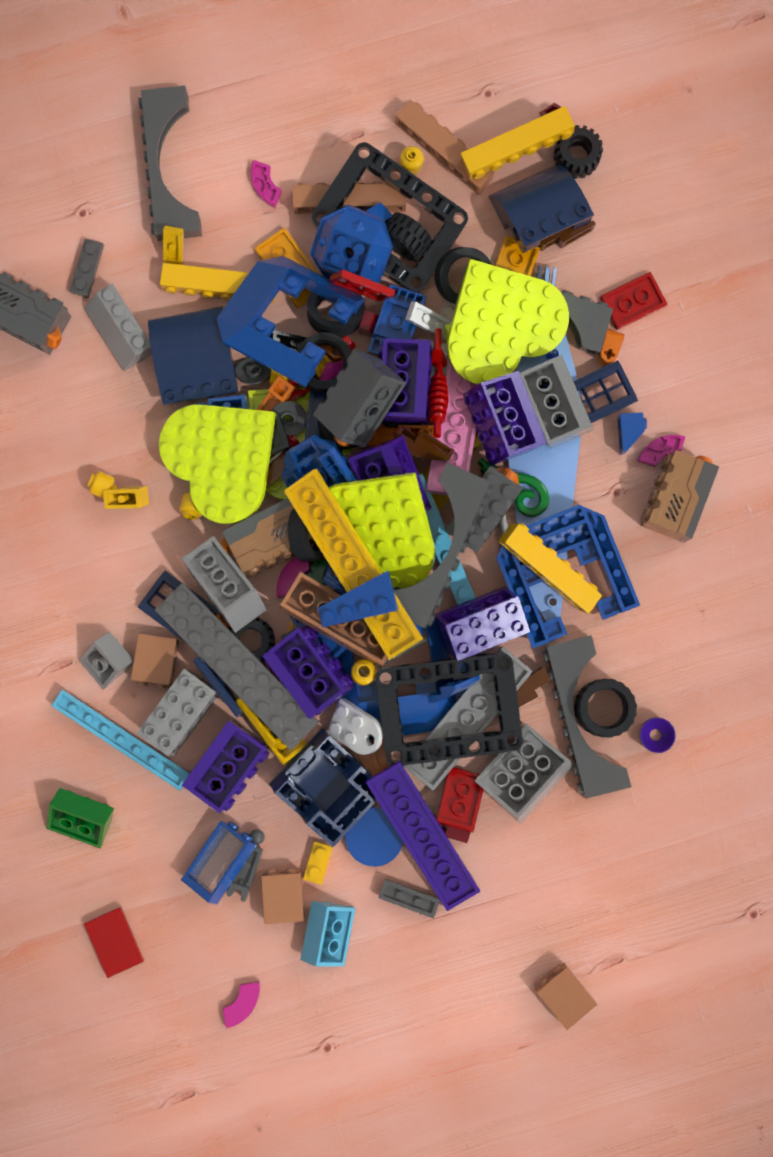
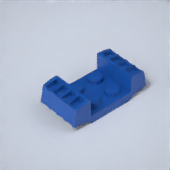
(392, 318)

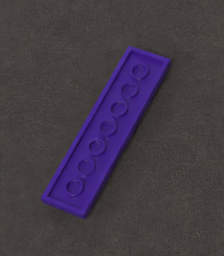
(423, 835)

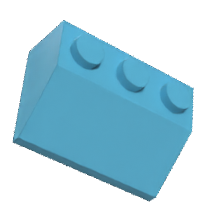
(327, 934)

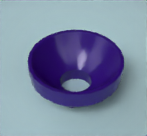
(667, 735)

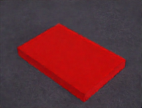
(361, 285)
(634, 300)
(460, 800)
(114, 942)

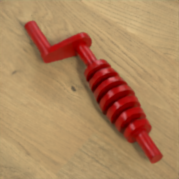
(438, 391)

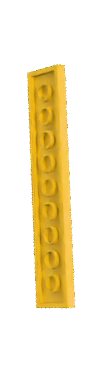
(348, 557)

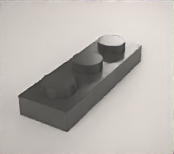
(86, 268)
(409, 898)

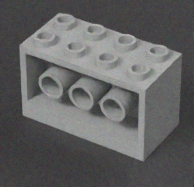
(561, 391)
(224, 584)
(178, 712)

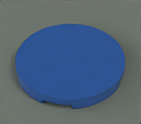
(373, 839)

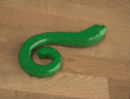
(529, 480)

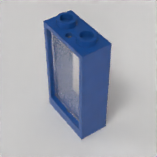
(219, 862)

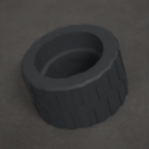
(628, 702)

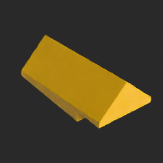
(282, 752)

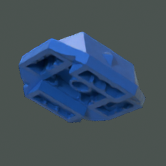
(361, 233)
(319, 455)

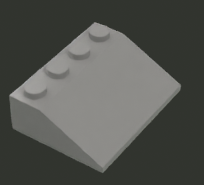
(524, 776)

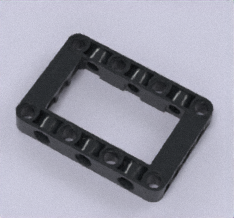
(412, 188)
(455, 746)

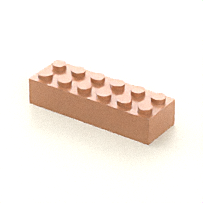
(303, 604)

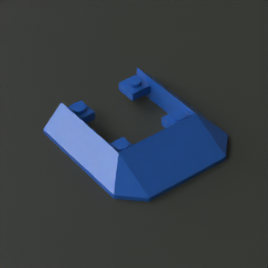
(250, 333)
(592, 541)
(415, 710)

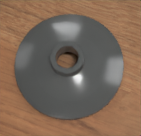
(252, 372)
(297, 419)

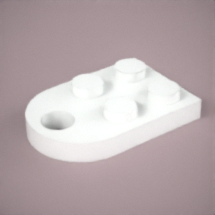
(354, 726)

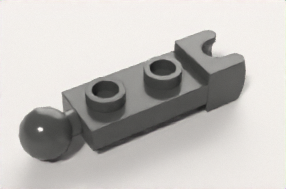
(246, 874)

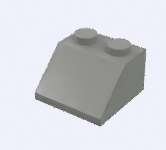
(106, 660)

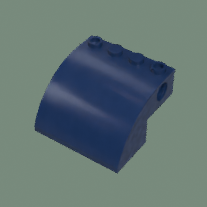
(541, 206)
(191, 356)
(325, 787)

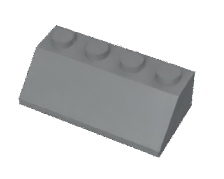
(118, 327)

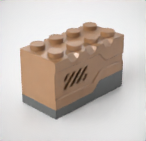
(679, 495)
(261, 539)

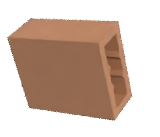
(154, 660)
(283, 896)
(565, 996)

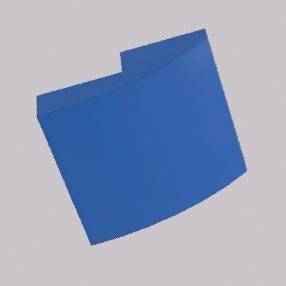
(452, 688)

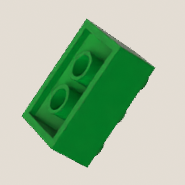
(79, 817)

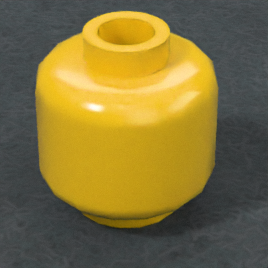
(412, 159)
(100, 482)
(188, 508)
(364, 665)

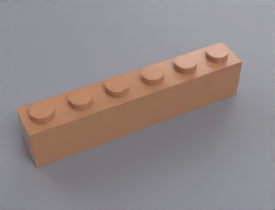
(438, 142)
(363, 197)

